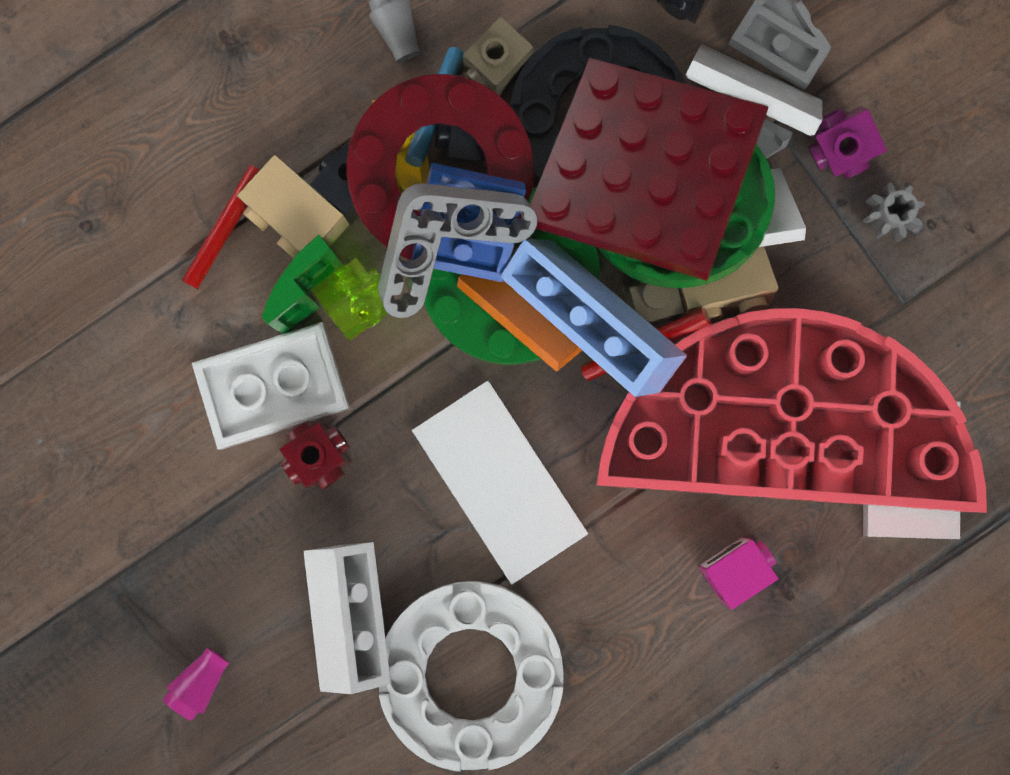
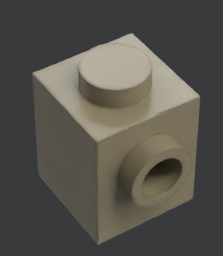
(497, 57)

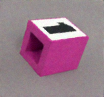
(739, 571)

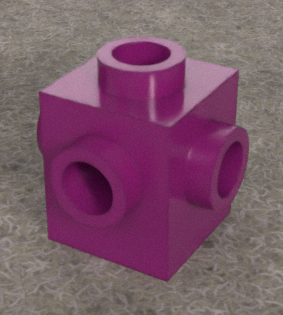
(862, 145)

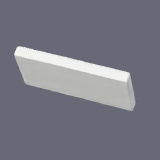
(499, 482)

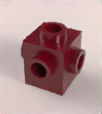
(332, 457)

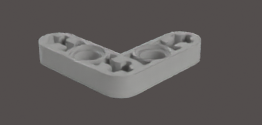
(431, 227)

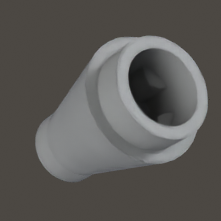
(396, 26)

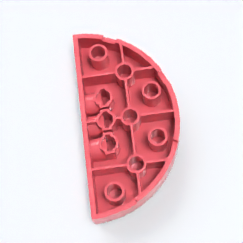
(798, 413)

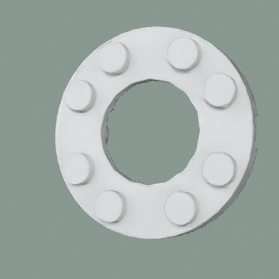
(487, 741)

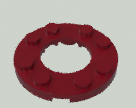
(419, 104)

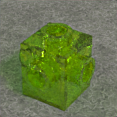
(352, 298)

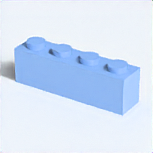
(593, 317)

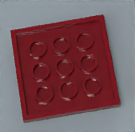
(648, 167)

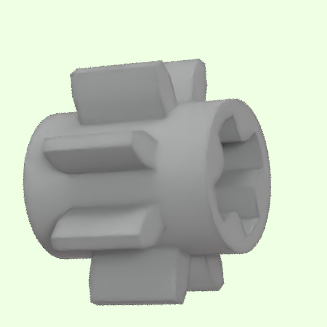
(894, 200)

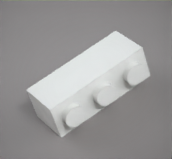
(347, 618)

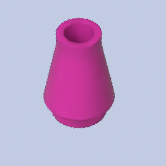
(196, 684)

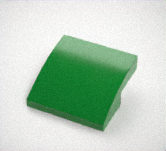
(291, 298)

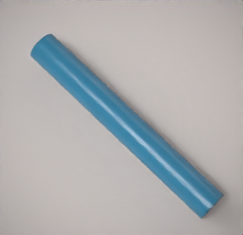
(424, 136)

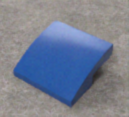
(469, 256)

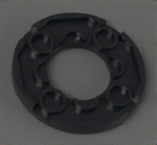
(563, 62)

